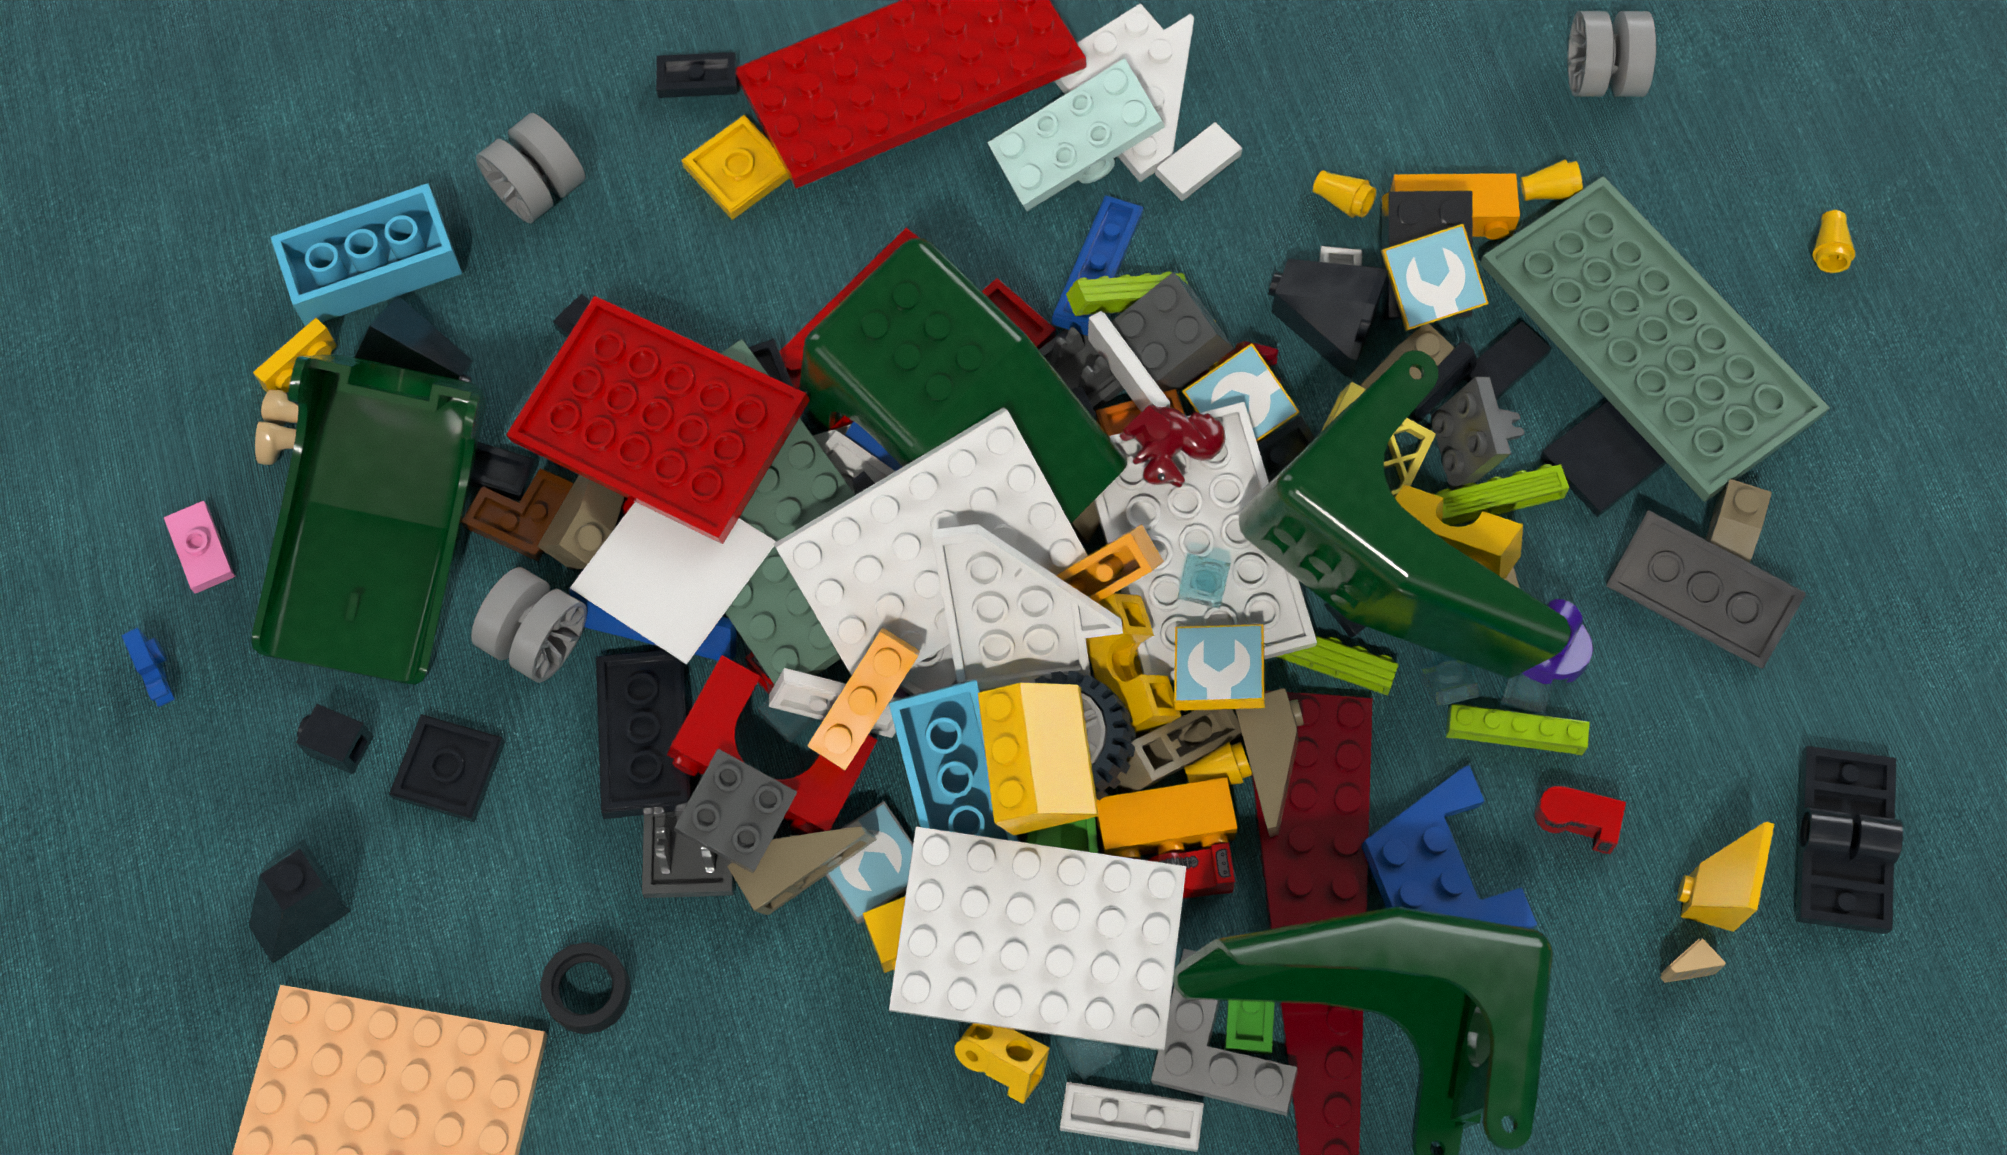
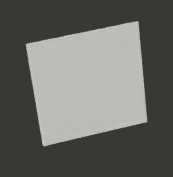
(670, 578)

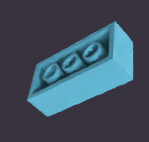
(366, 255)
(947, 759)

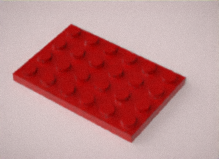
(658, 418)

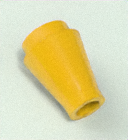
(1554, 182)
(1347, 193)
(1834, 244)
(1223, 762)

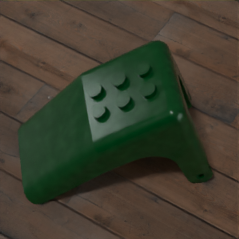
(931, 355)
(368, 517)
(1376, 563)
(1454, 984)

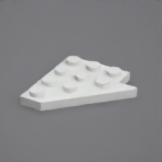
(1158, 63)
(1011, 614)

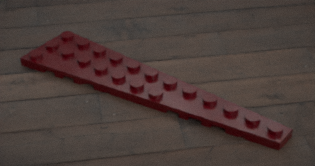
(1315, 875)

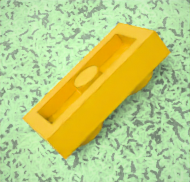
(277, 370)

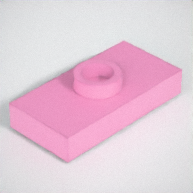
(199, 547)

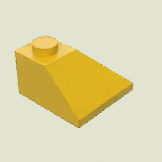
(1729, 883)

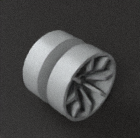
(1611, 54)
(530, 167)
(529, 624)

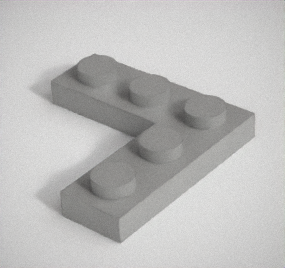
(1212, 1072)

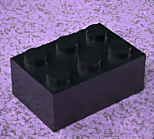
(1415, 215)

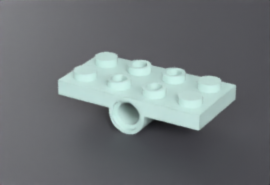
(1076, 135)

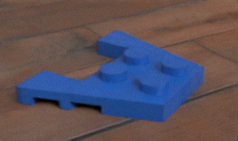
(1421, 865)

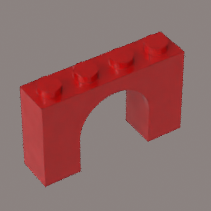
(712, 727)

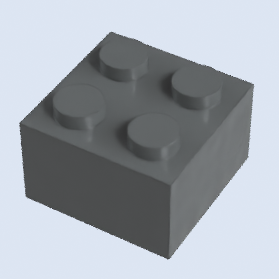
(1172, 334)

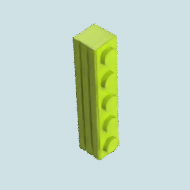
(1111, 294)
(1504, 494)
(1347, 664)
(1517, 729)

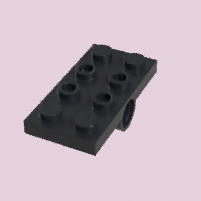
(1847, 840)

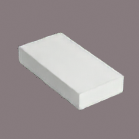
(1198, 161)

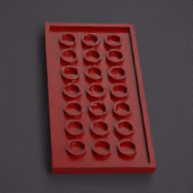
(901, 77)

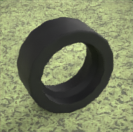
(559, 966)

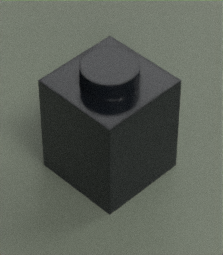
(333, 738)

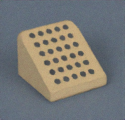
(1695, 962)

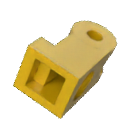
(1004, 1057)

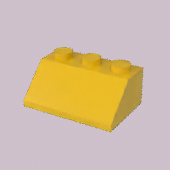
(1037, 756)

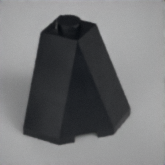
(1329, 307)
(410, 342)
(293, 902)

